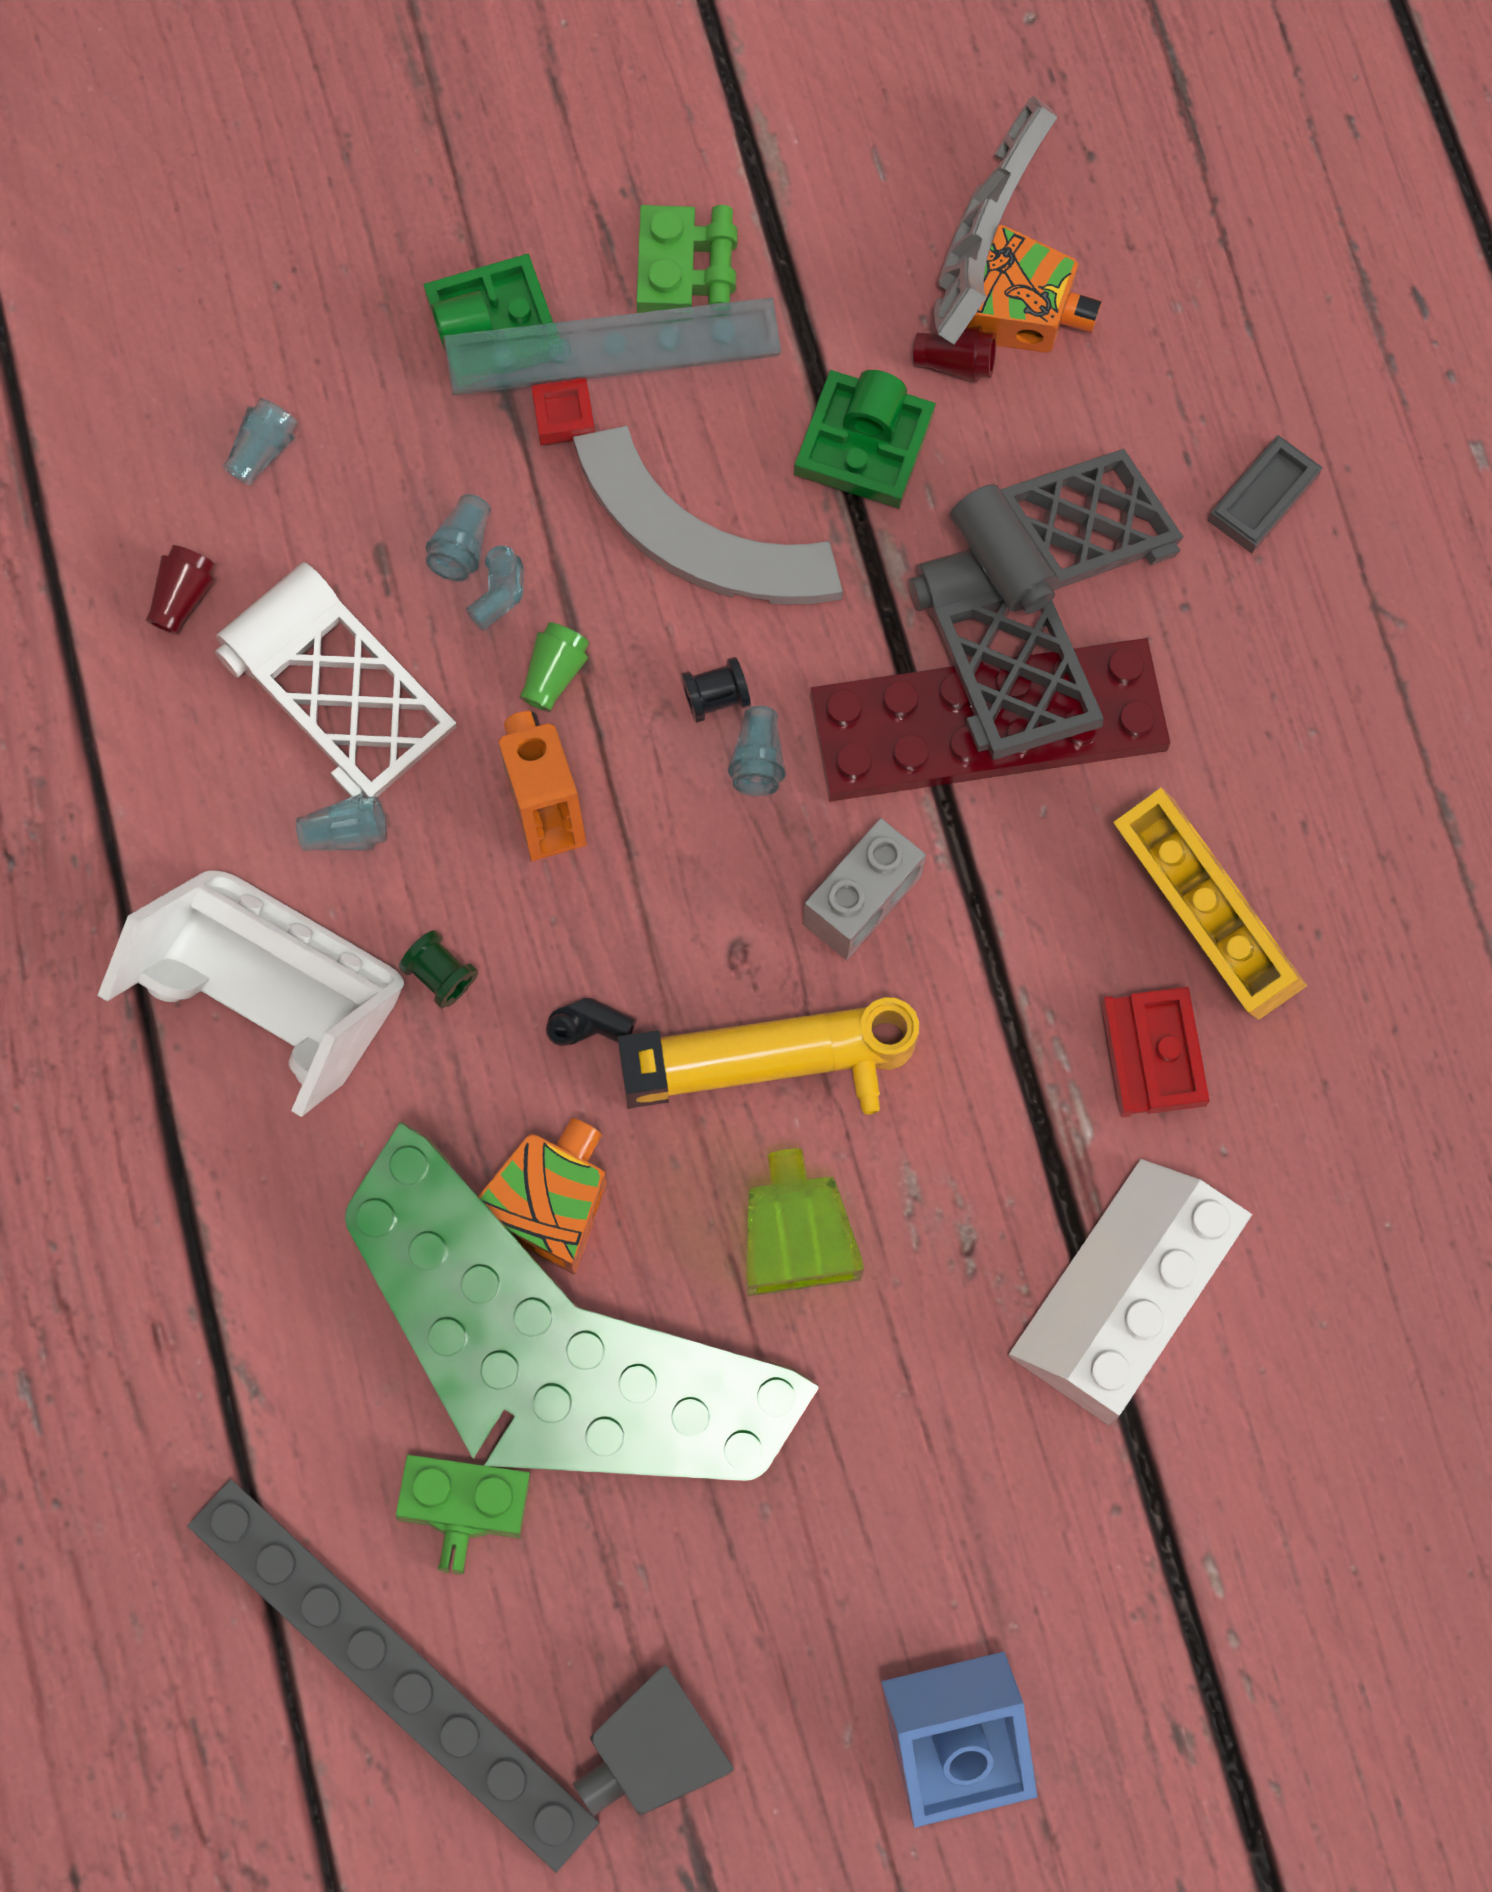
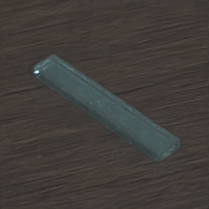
(611, 346)

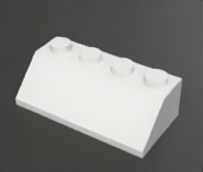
(1129, 1288)

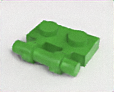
(667, 257)

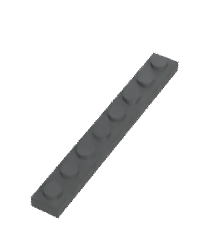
(394, 1676)

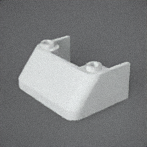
(266, 966)

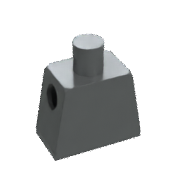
(652, 1750)

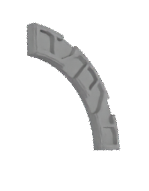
(967, 256)
(691, 546)

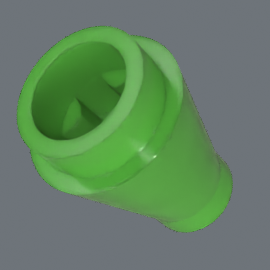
(553, 665)

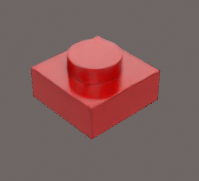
(562, 410)

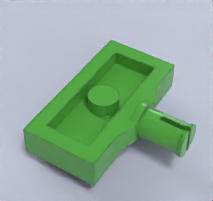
(462, 1503)

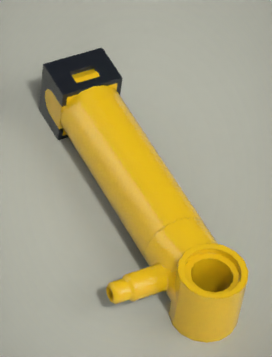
(768, 1052)

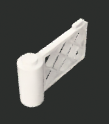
(284, 627)

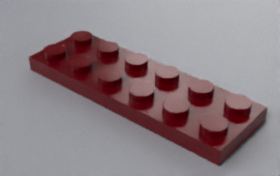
(915, 733)

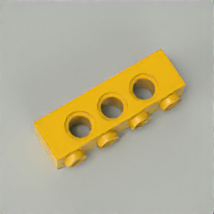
(1210, 904)

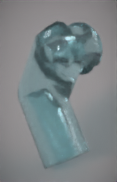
(504, 587)

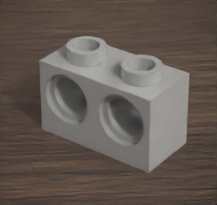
(863, 889)

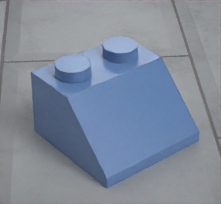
(960, 1739)

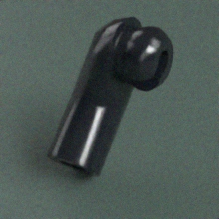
(585, 1019)

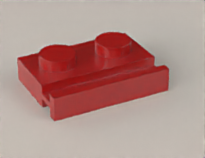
(1155, 1052)

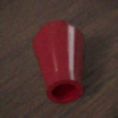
(968, 358)
(178, 587)

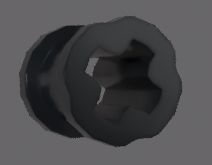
(715, 689)

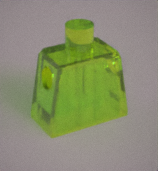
(798, 1231)

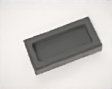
(1265, 494)

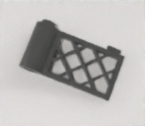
(1016, 547)
(959, 590)

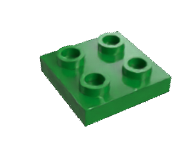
(488, 298)
(865, 436)

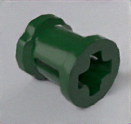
(438, 969)

